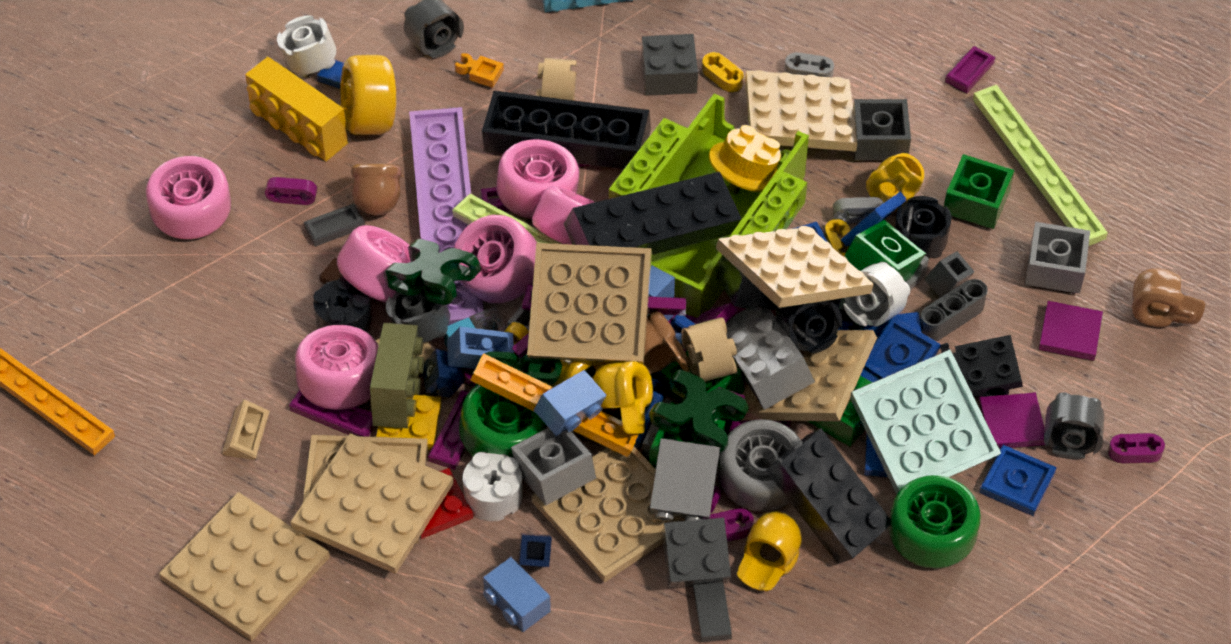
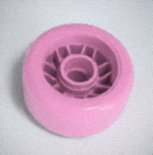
(529, 170)
(188, 197)
(553, 211)
(367, 256)
(505, 258)
(336, 366)

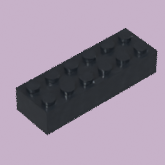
(588, 130)
(658, 216)

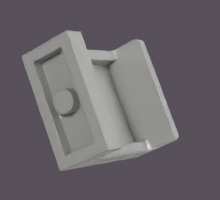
(684, 480)

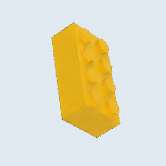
(296, 109)

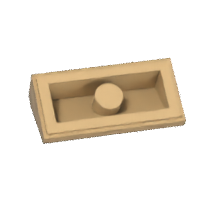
(246, 431)

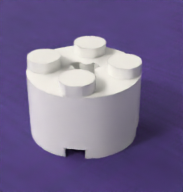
(307, 45)
(884, 302)
(492, 486)

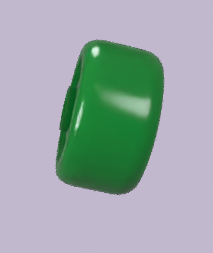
(495, 423)
(934, 521)

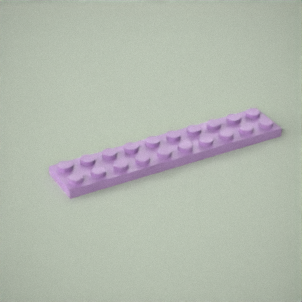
(440, 186)

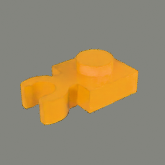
(481, 71)

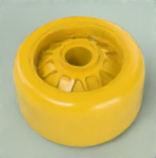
(368, 94)

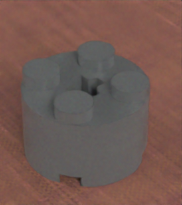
(433, 27)
(417, 310)
(1074, 426)

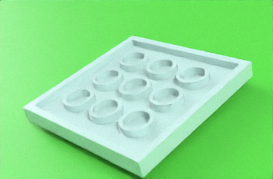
(924, 421)

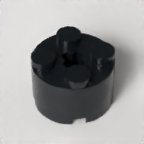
(925, 224)
(342, 305)
(811, 324)

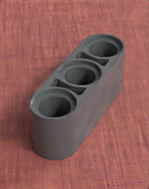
(953, 309)

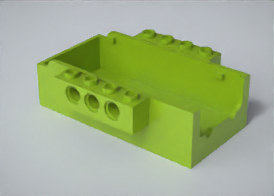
(683, 153)

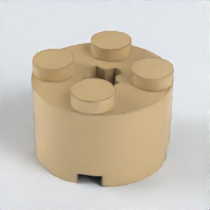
(557, 78)
(709, 349)

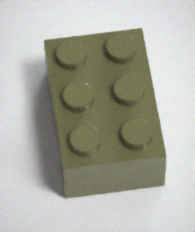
(396, 375)

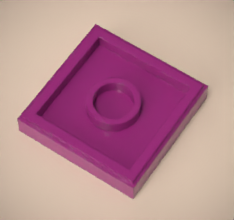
(1071, 330)
(1014, 419)

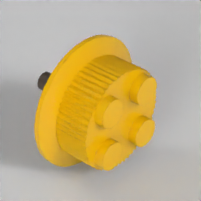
(746, 159)

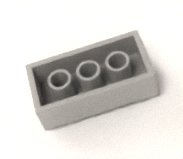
(767, 356)

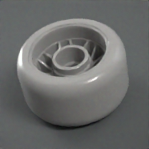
(744, 464)

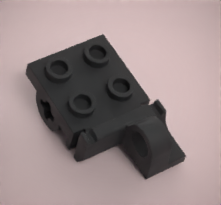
(988, 366)

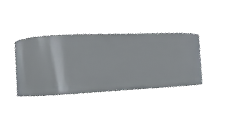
(809, 65)
(855, 209)

